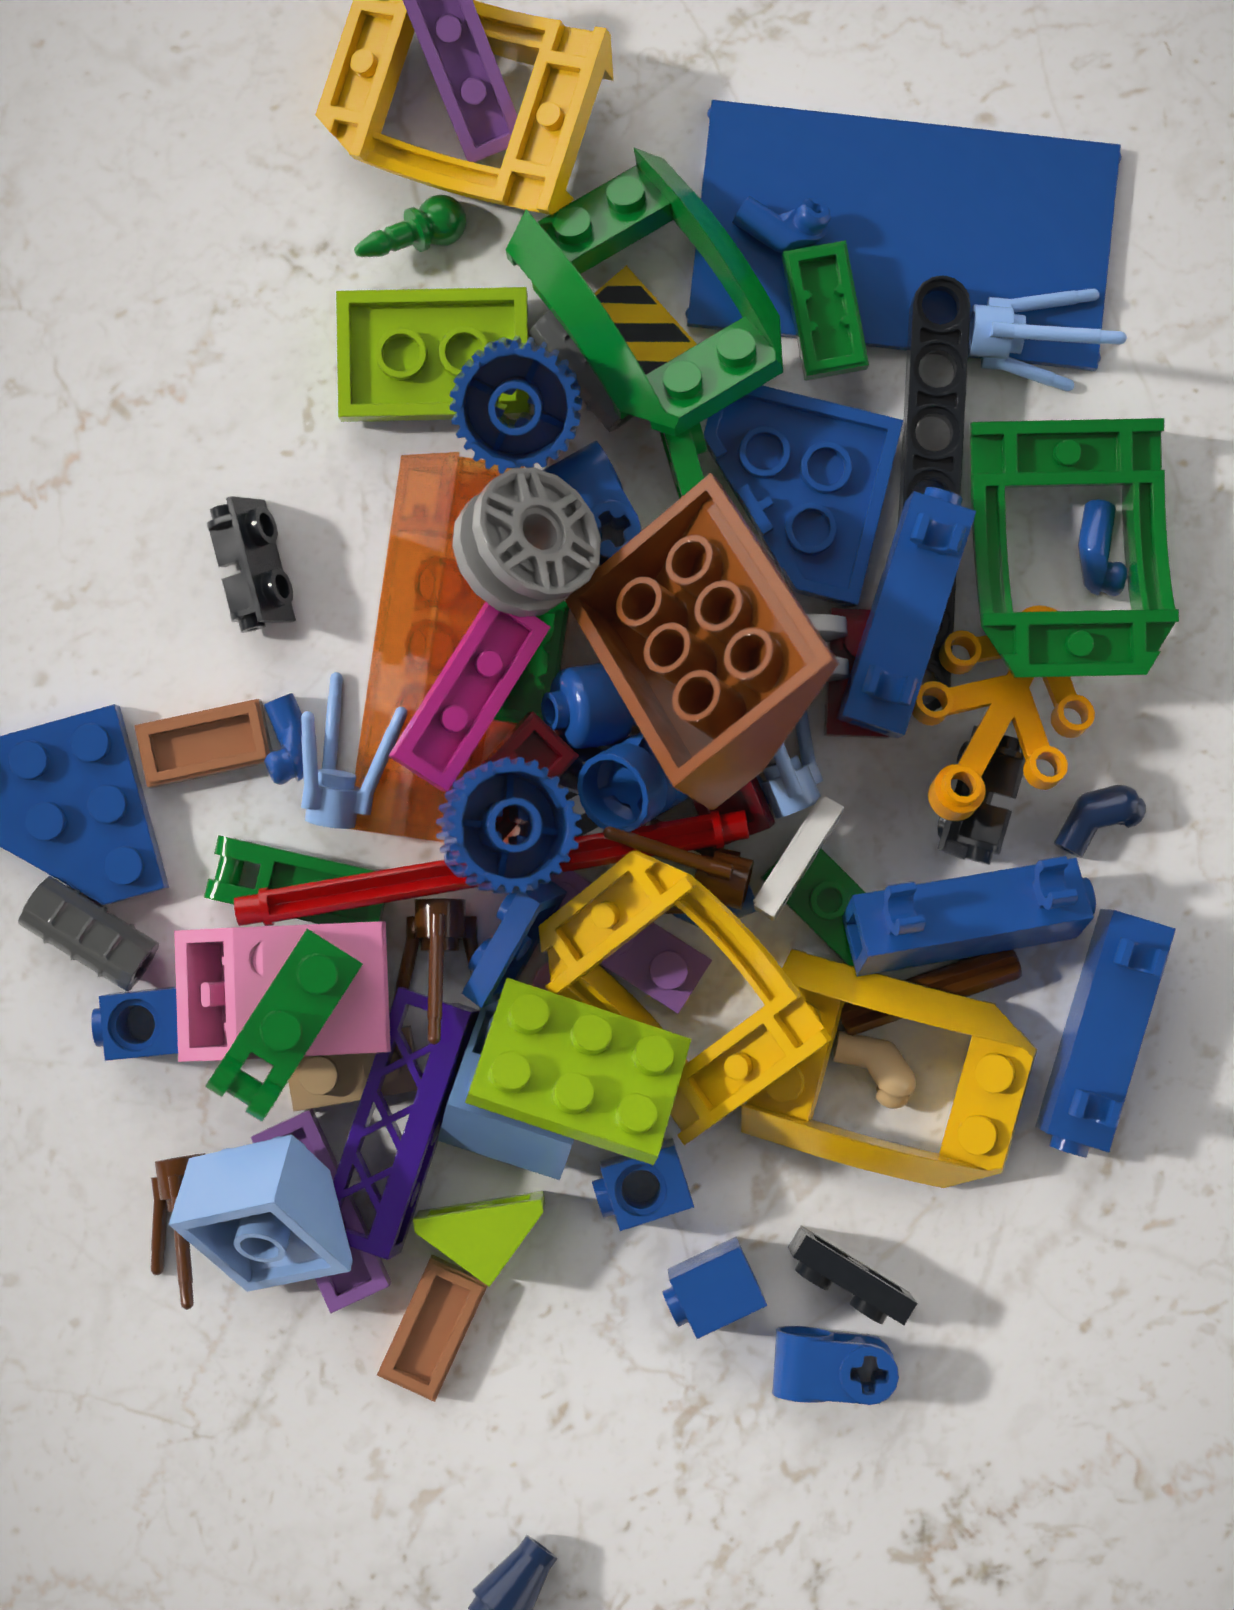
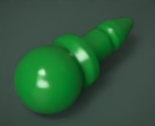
(437, 222)

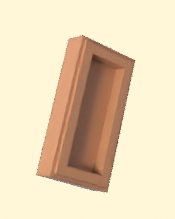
(203, 743)
(432, 1328)

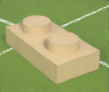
(342, 1078)

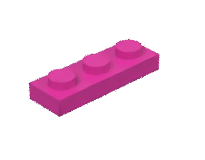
(468, 695)

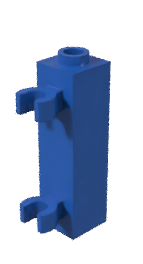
(906, 612)
(968, 916)
(1104, 1032)

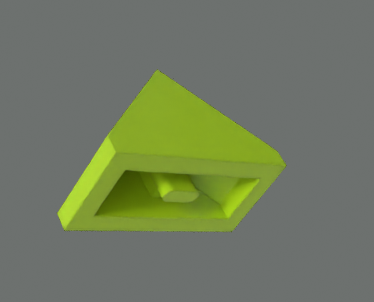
(482, 1232)

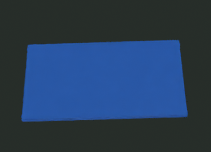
(914, 205)

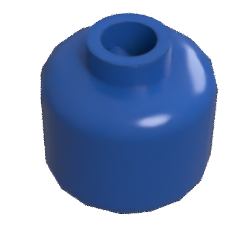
(586, 708)

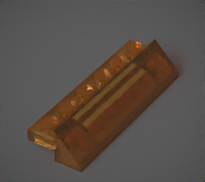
(418, 627)

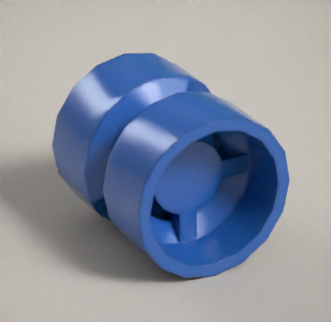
(626, 786)

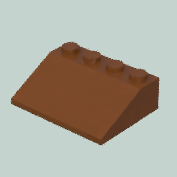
(704, 643)

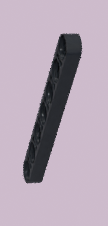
(944, 403)

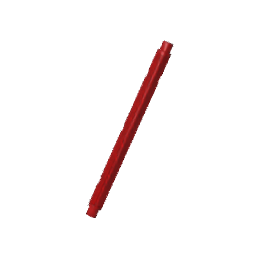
(437, 878)

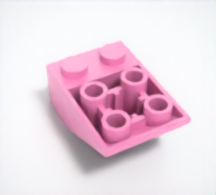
(230, 969)

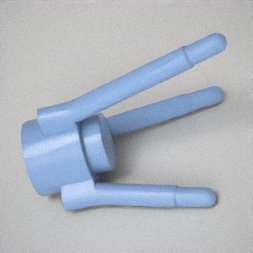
(998, 331)
(788, 783)
(331, 793)

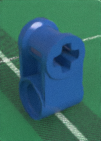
(600, 487)
(819, 1366)

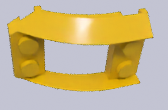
(547, 128)
(742, 1060)
(983, 1106)

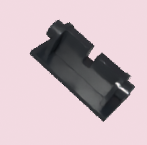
(247, 535)
(985, 829)

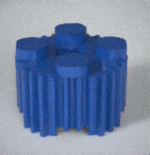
(481, 416)
(534, 800)

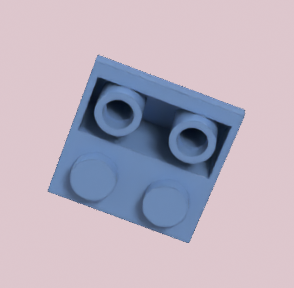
(493, 1133)

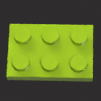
(409, 345)
(579, 1071)

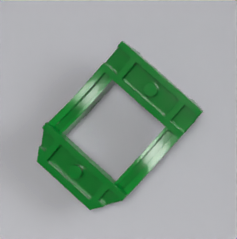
(608, 221)
(1069, 456)

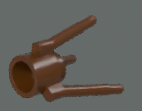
(716, 869)
(439, 927)
(165, 1192)

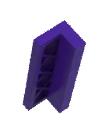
(421, 1133)

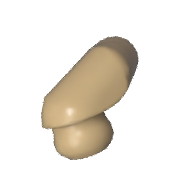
(884, 1062)

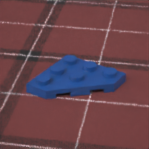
(808, 483)
(79, 806)

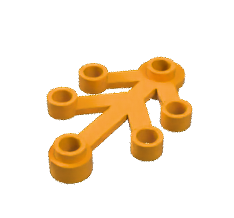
(1007, 701)

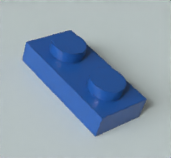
(512, 943)

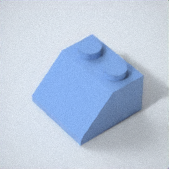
(263, 1214)

